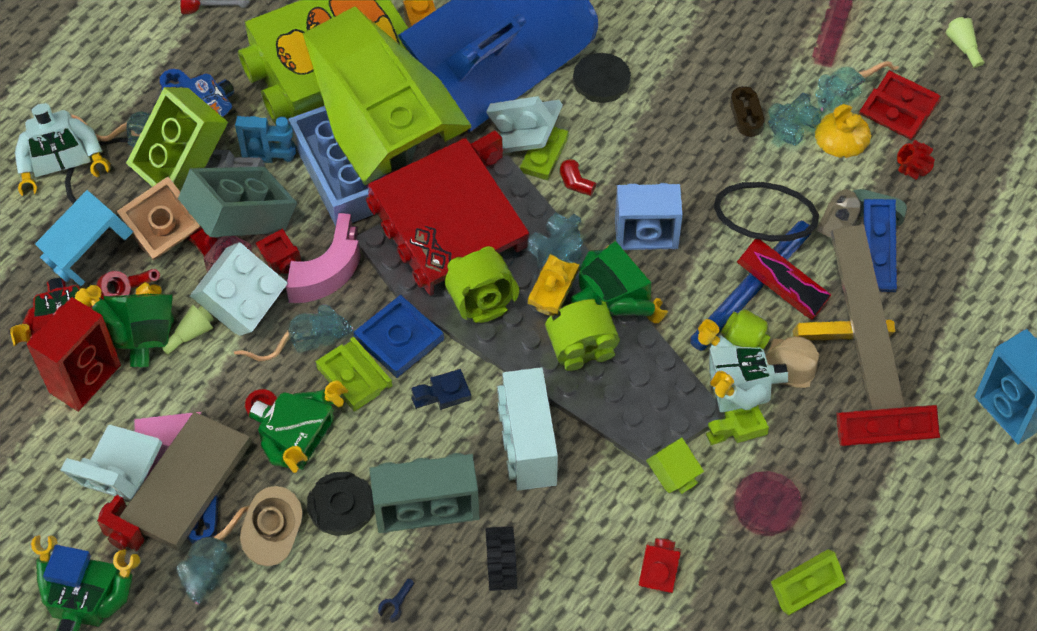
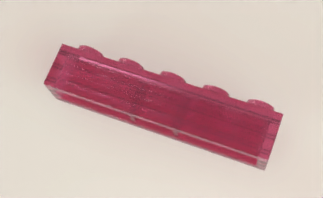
(832, 32)

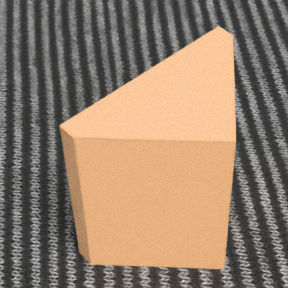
(158, 219)

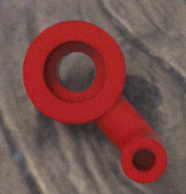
(123, 283)

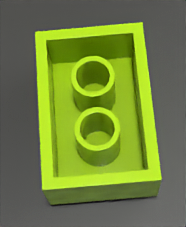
(176, 137)

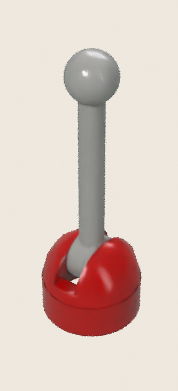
(192, 6)

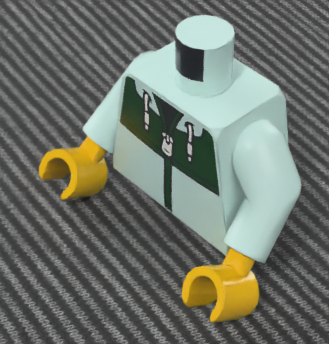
(55, 144)
(738, 373)

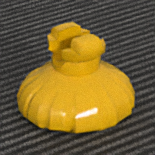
(843, 133)

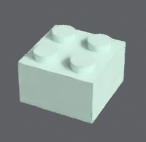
(239, 289)

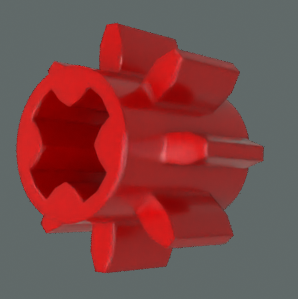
(915, 159)

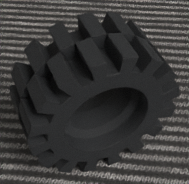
(501, 558)

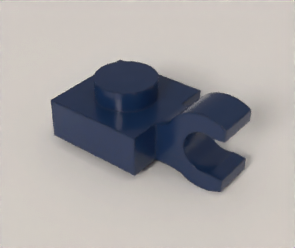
(445, 389)

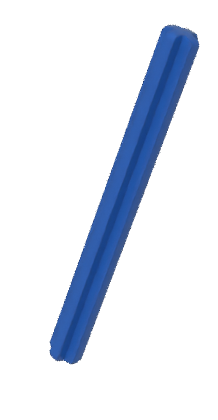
(749, 286)

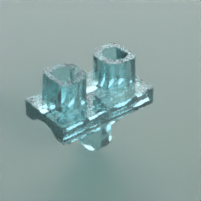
(788, 120)
(563, 242)

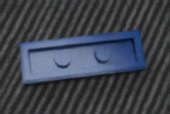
(880, 228)

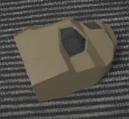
(841, 212)

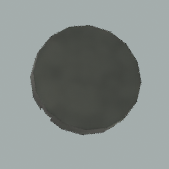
(601, 77)
(333, 510)

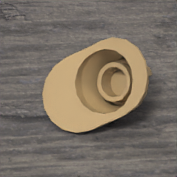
(799, 356)
(271, 526)

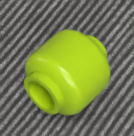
(746, 330)

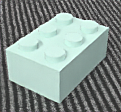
(527, 429)

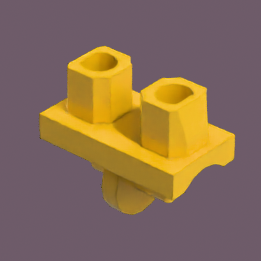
(553, 285)

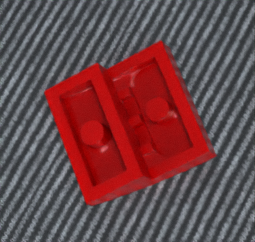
(900, 105)

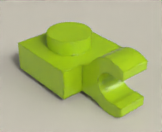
(738, 423)

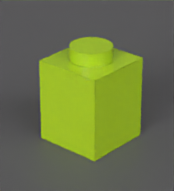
(675, 467)

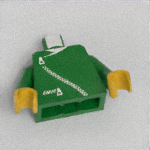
(296, 424)

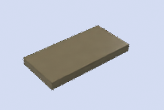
(186, 480)

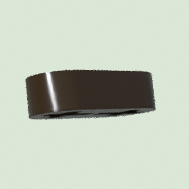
(741, 112)

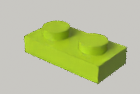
(542, 161)
(808, 582)

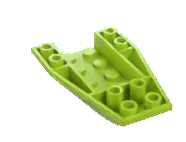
(377, 93)

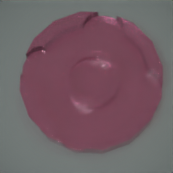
(767, 503)

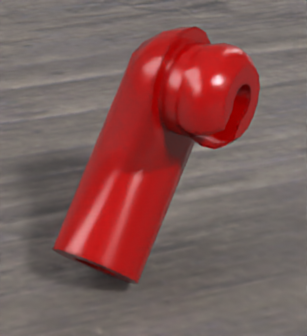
(572, 178)

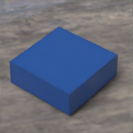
(67, 566)

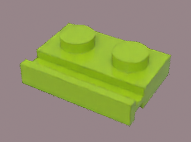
(356, 371)

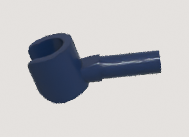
(396, 601)

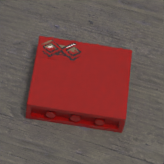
(444, 211)

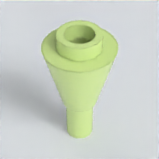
(963, 35)
(191, 326)

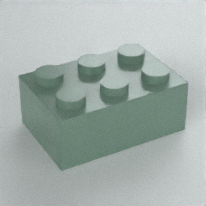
(236, 201)
(425, 493)

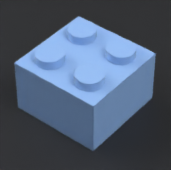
(648, 216)

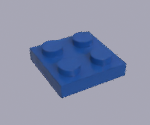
(398, 336)

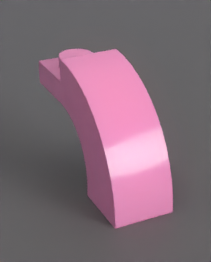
(330, 271)

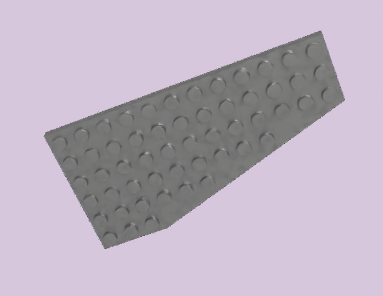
(633, 400)

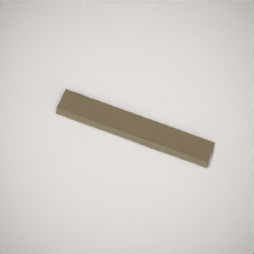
(867, 318)

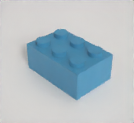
(1011, 386)

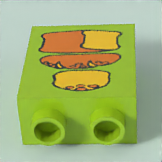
(281, 55)

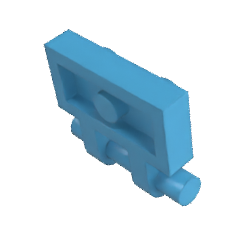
(256, 138)

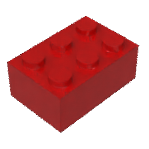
(74, 353)

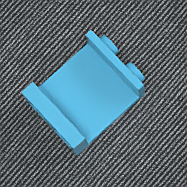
(76, 233)

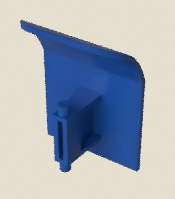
(498, 46)

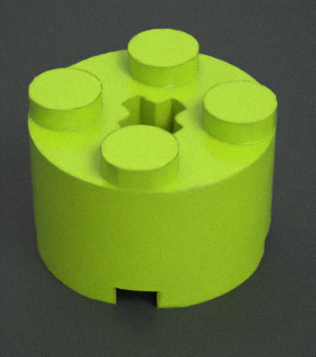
(481, 285)
(583, 334)

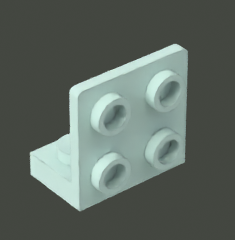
(117, 463)

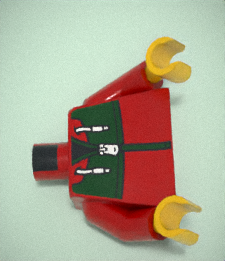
(43, 309)

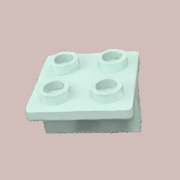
(524, 122)

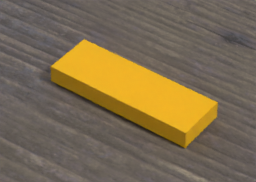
(830, 330)

